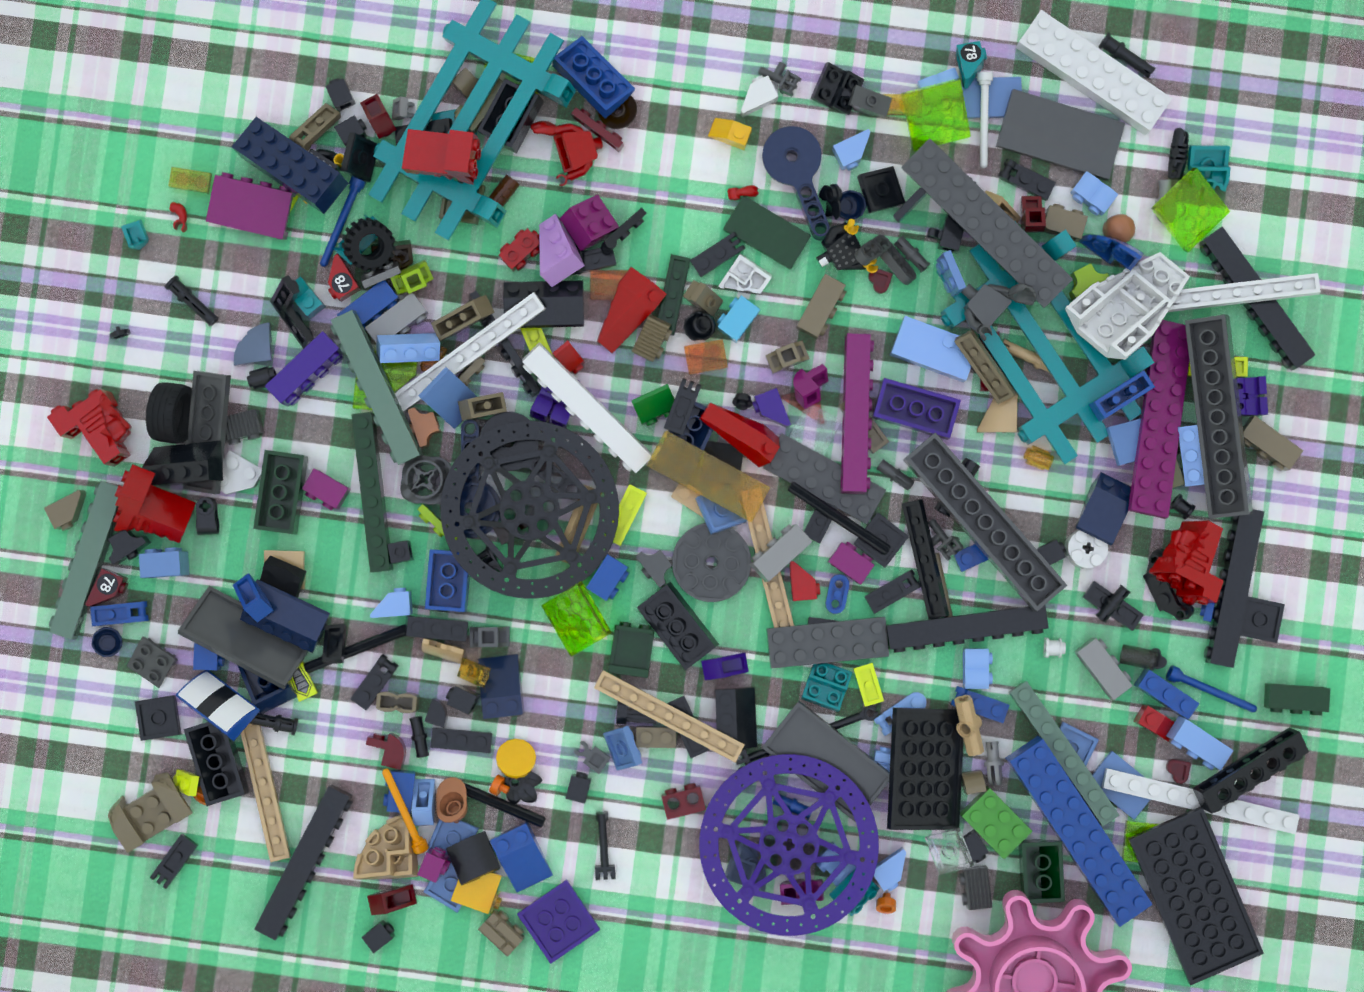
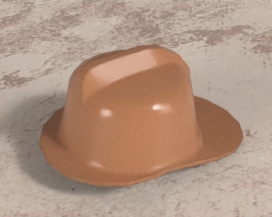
(451, 800)

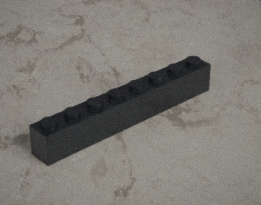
(1267, 314)
(1233, 596)
(967, 626)
(303, 862)

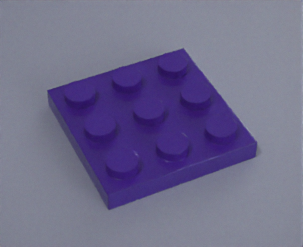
(558, 921)

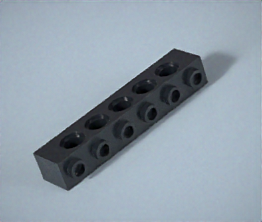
(1240, 770)

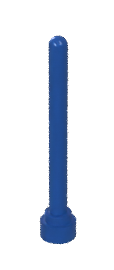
(356, 186)
(1176, 675)

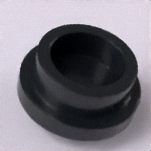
(742, 401)

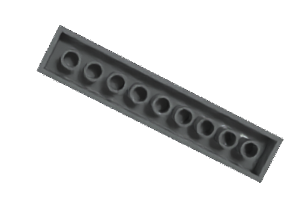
(986, 222)
(1219, 416)
(985, 522)

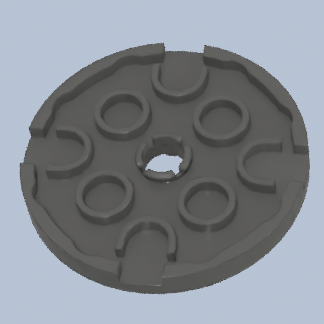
(717, 582)

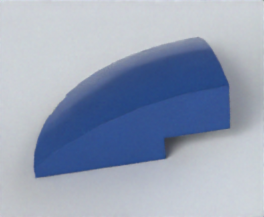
(1111, 249)

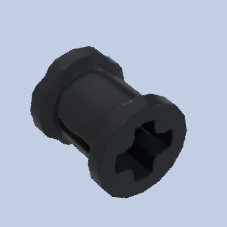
(1182, 506)

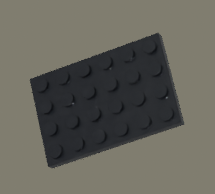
(925, 770)

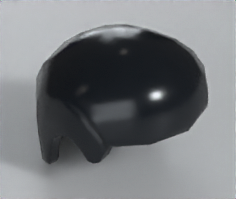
(699, 326)

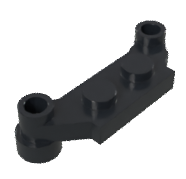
(1164, 594)

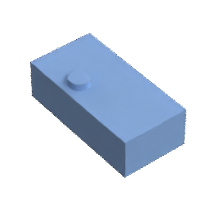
(930, 349)

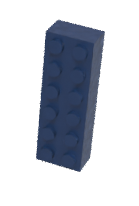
(290, 165)

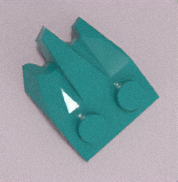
(1212, 163)

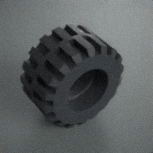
(382, 252)

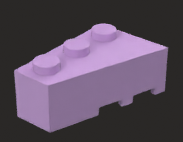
(557, 252)

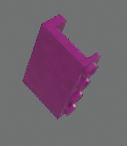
(250, 206)

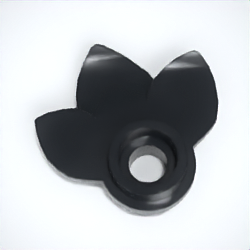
(832, 195)
(523, 789)

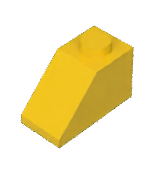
(730, 132)

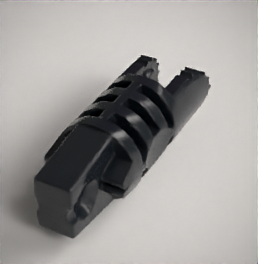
(1178, 154)

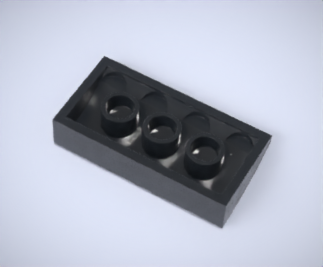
(678, 626)

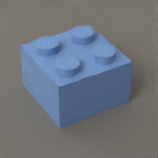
(164, 564)

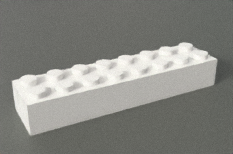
(1093, 72)

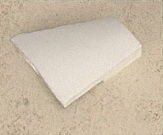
(746, 276)

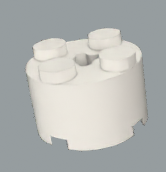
(1077, 555)

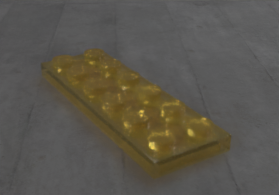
(708, 476)

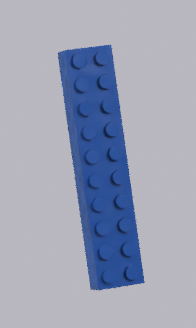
(1078, 831)

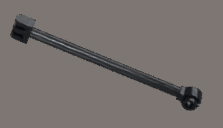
(747, 758)

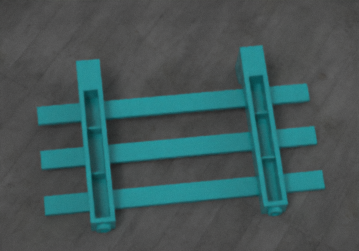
(498, 60)
(1076, 399)

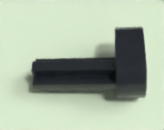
(625, 715)

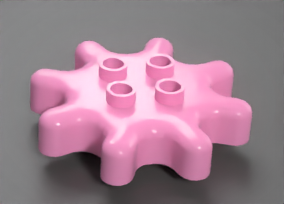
(1038, 953)

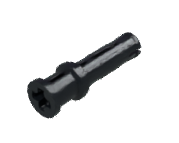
(1118, 50)
(185, 295)
(277, 723)

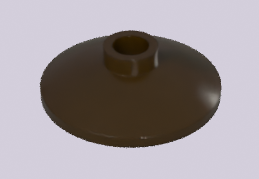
(628, 114)

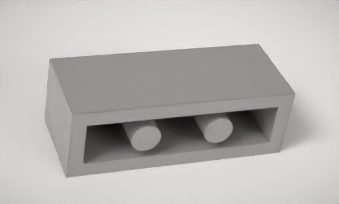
(398, 318)
(780, 552)
(1104, 668)

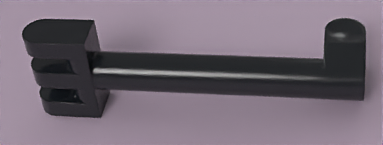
(602, 817)

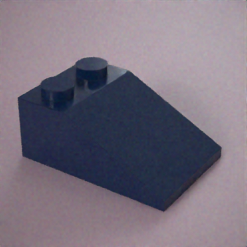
(1104, 508)
(503, 689)
(264, 693)

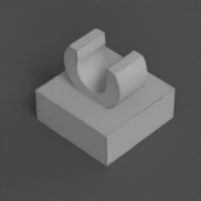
(400, 108)

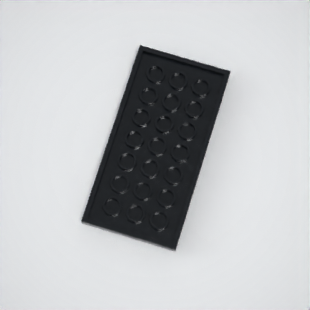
(1195, 895)

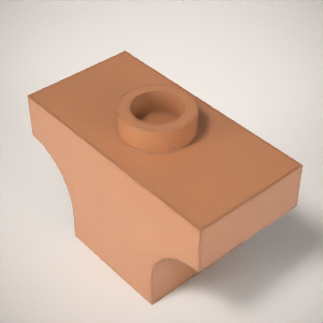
(423, 426)

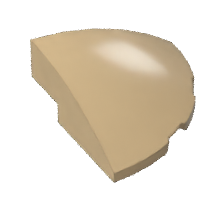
(387, 853)

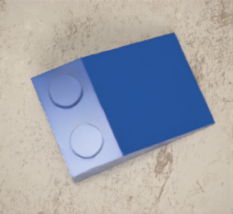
(521, 856)

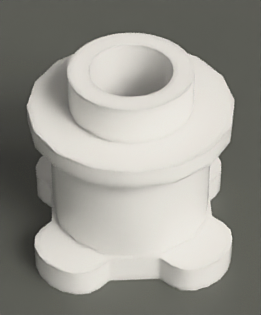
(1054, 648)

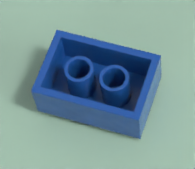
(446, 583)

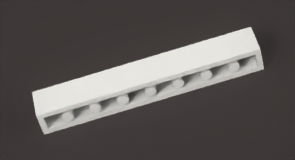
(586, 407)

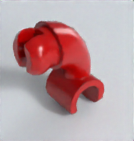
(735, 193)
(180, 210)

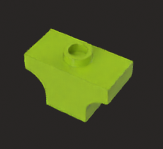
(412, 278)
(1084, 279)

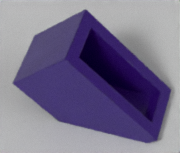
(771, 407)
(724, 666)

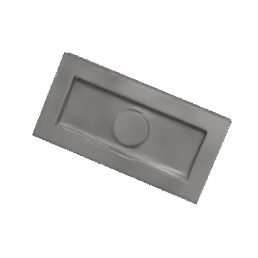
(372, 277)

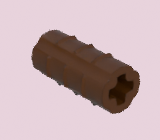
(504, 190)

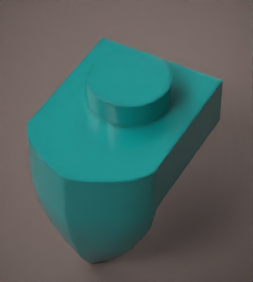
(135, 235)

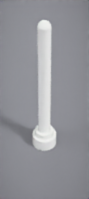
(984, 80)

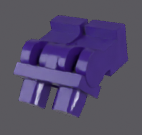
(1249, 398)
(546, 406)

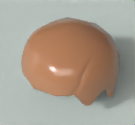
(1119, 227)

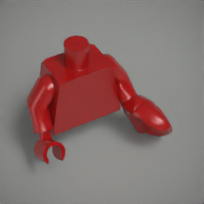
(574, 147)

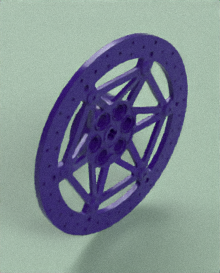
(845, 857)

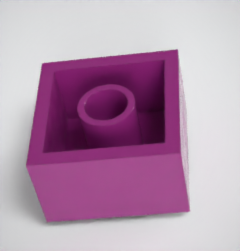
(589, 222)

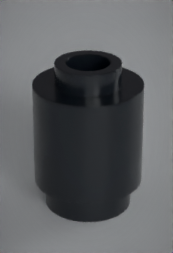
(260, 377)

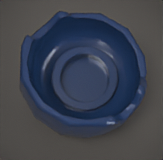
(852, 205)
(107, 642)

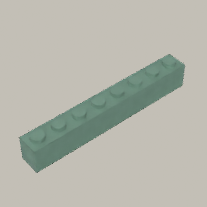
(376, 387)
(86, 563)
(1064, 753)

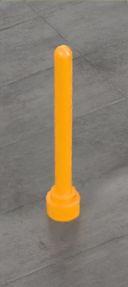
(419, 844)

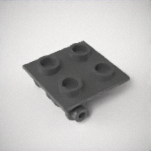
(151, 661)

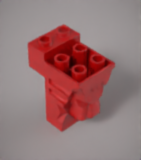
(442, 154)
(99, 423)
(150, 507)
(1189, 561)

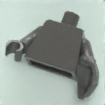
(990, 302)

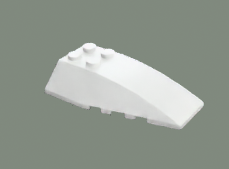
(1127, 307)

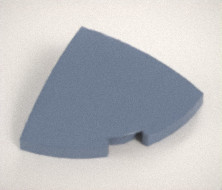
(254, 346)
(749, 861)

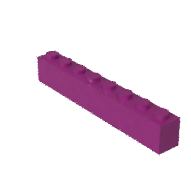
(856, 413)

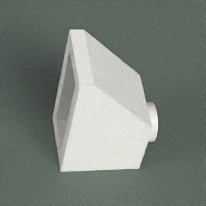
(760, 94)

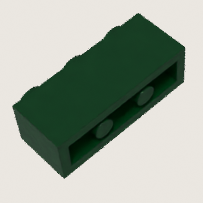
(1296, 698)

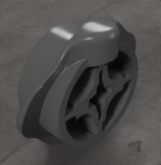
(410, 490)

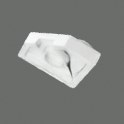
(238, 474)

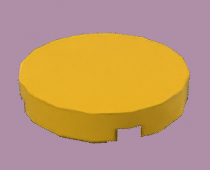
(516, 758)

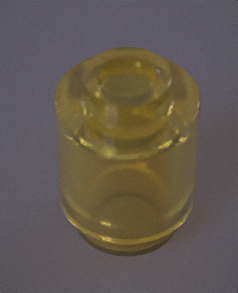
(1038, 458)

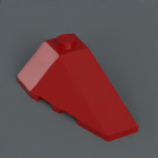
(632, 304)
(744, 434)

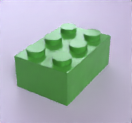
(995, 822)

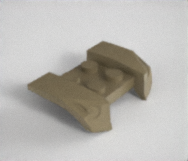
(149, 813)

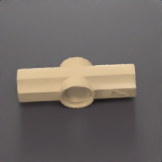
(969, 725)

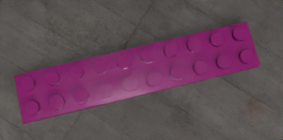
(1160, 422)

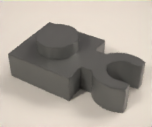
(595, 758)

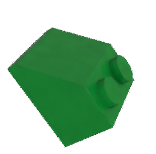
(653, 405)

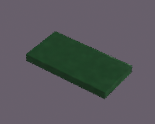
(767, 232)

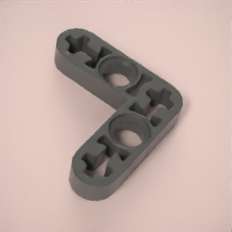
(882, 247)

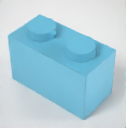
(738, 318)

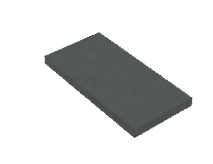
(1060, 134)
(218, 627)
(811, 736)

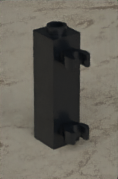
(949, 237)

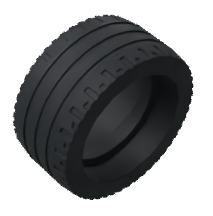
(169, 412)

